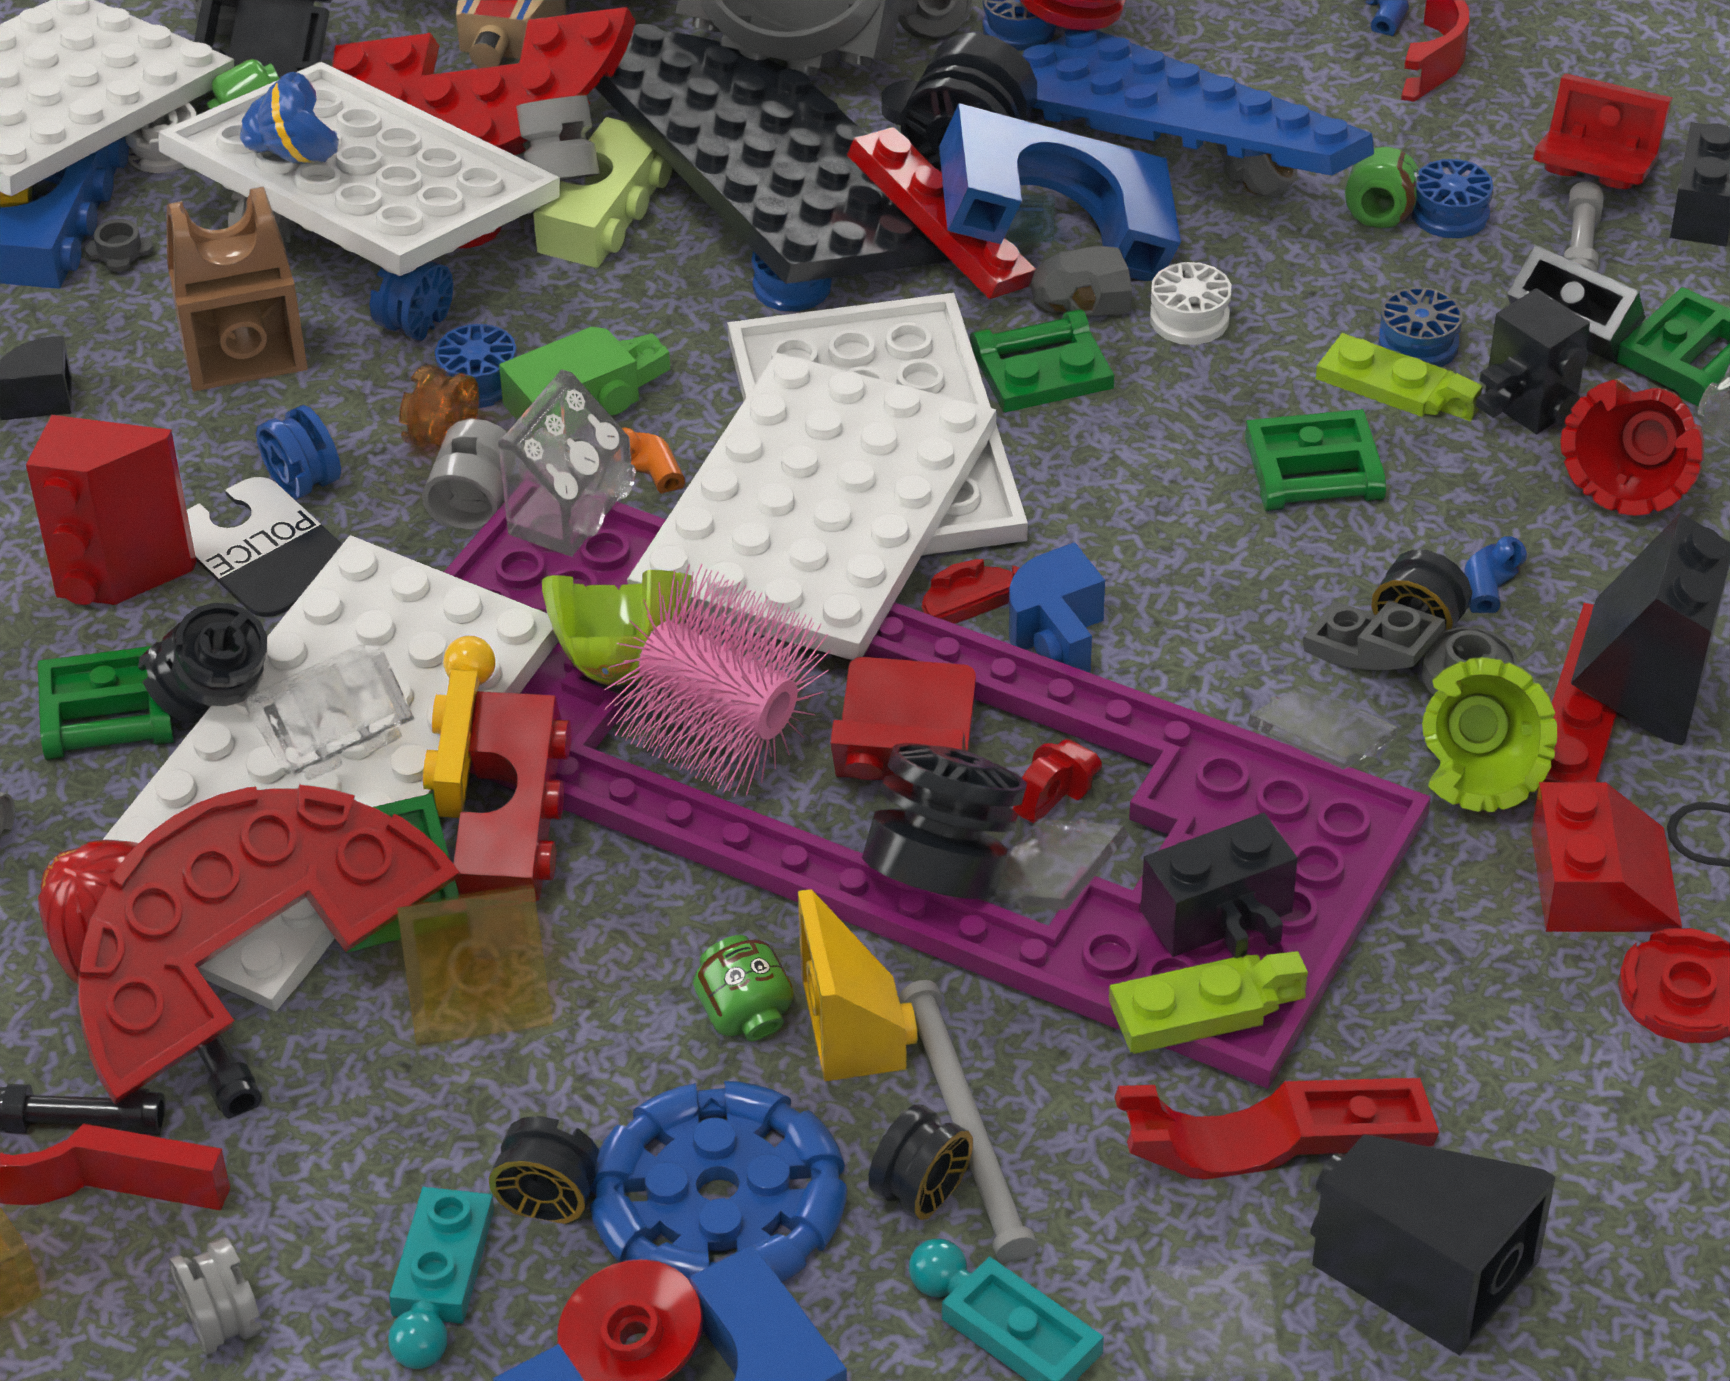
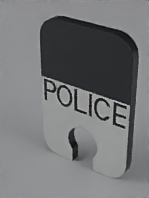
(270, 555)

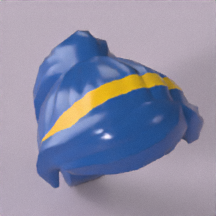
(286, 123)

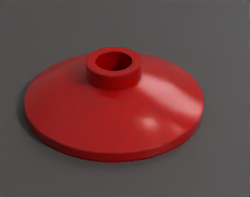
(625, 1302)

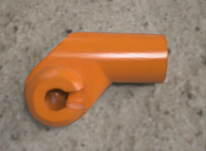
(654, 457)

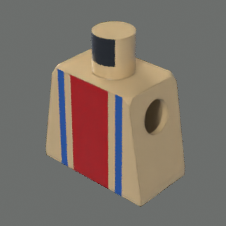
(499, 26)

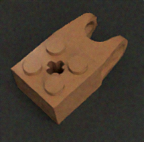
(234, 297)

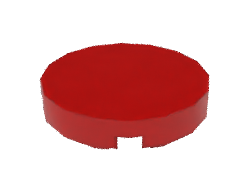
(1679, 1002)

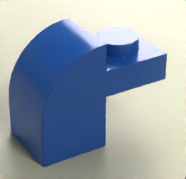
(1054, 603)

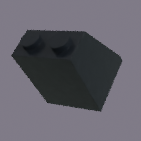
(1657, 630)
(1430, 1232)

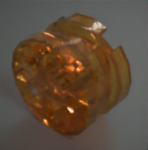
(437, 405)

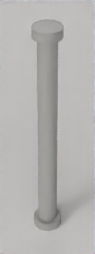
(1012, 1238)

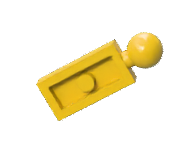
(468, 664)

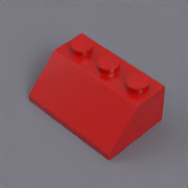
(109, 509)

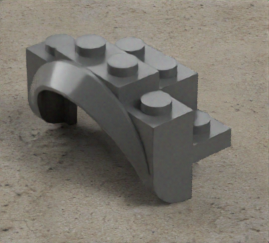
(803, 31)

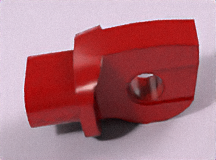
(1054, 773)

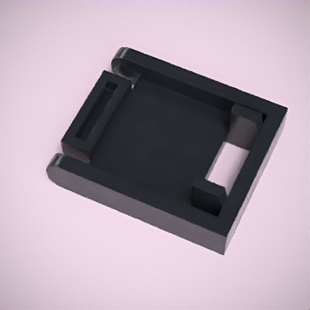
(271, 31)

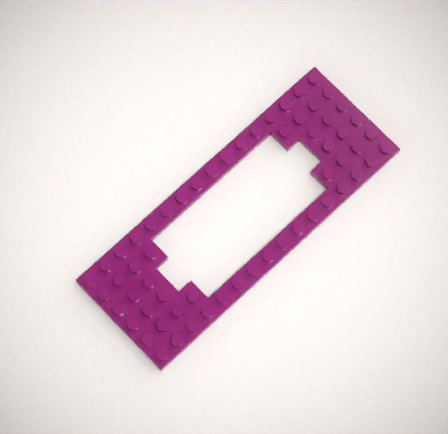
(1204, 777)

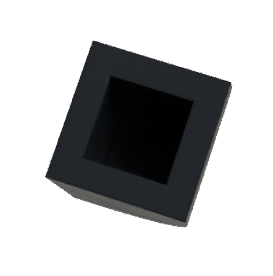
(36, 380)

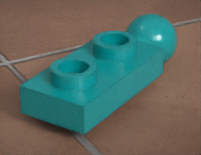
(437, 1272)
(1005, 1314)

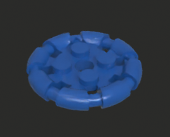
(719, 1151)

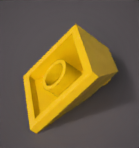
(850, 998)

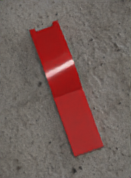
(1441, 56)
(1289, 1123)
(117, 1163)

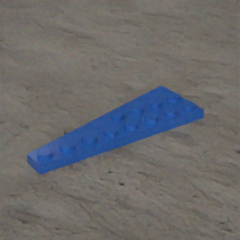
(1147, 94)

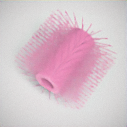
(717, 679)

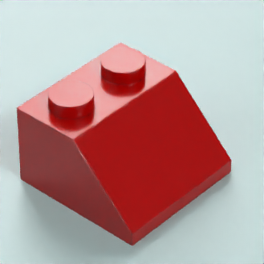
(1600, 862)

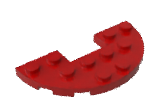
(556, 61)
(213, 881)

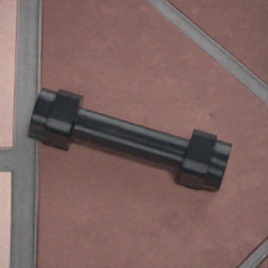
(229, 1081)
(137, 1113)

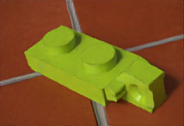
(1397, 379)
(1205, 999)

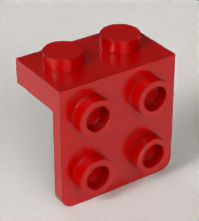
(1604, 132)
(899, 704)

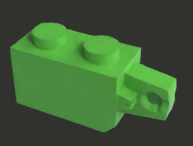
(603, 364)

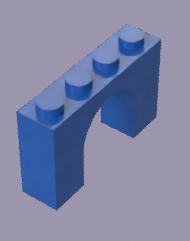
(1121, 188)
(46, 235)
(746, 1319)

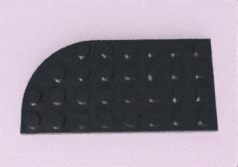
(763, 156)

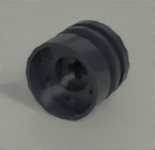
(971, 72)
(941, 831)

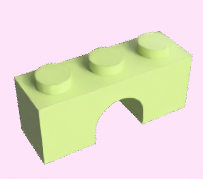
(594, 216)

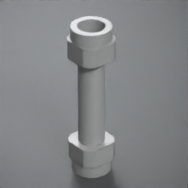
(1584, 209)

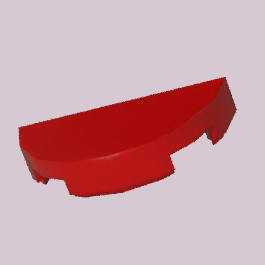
(967, 591)

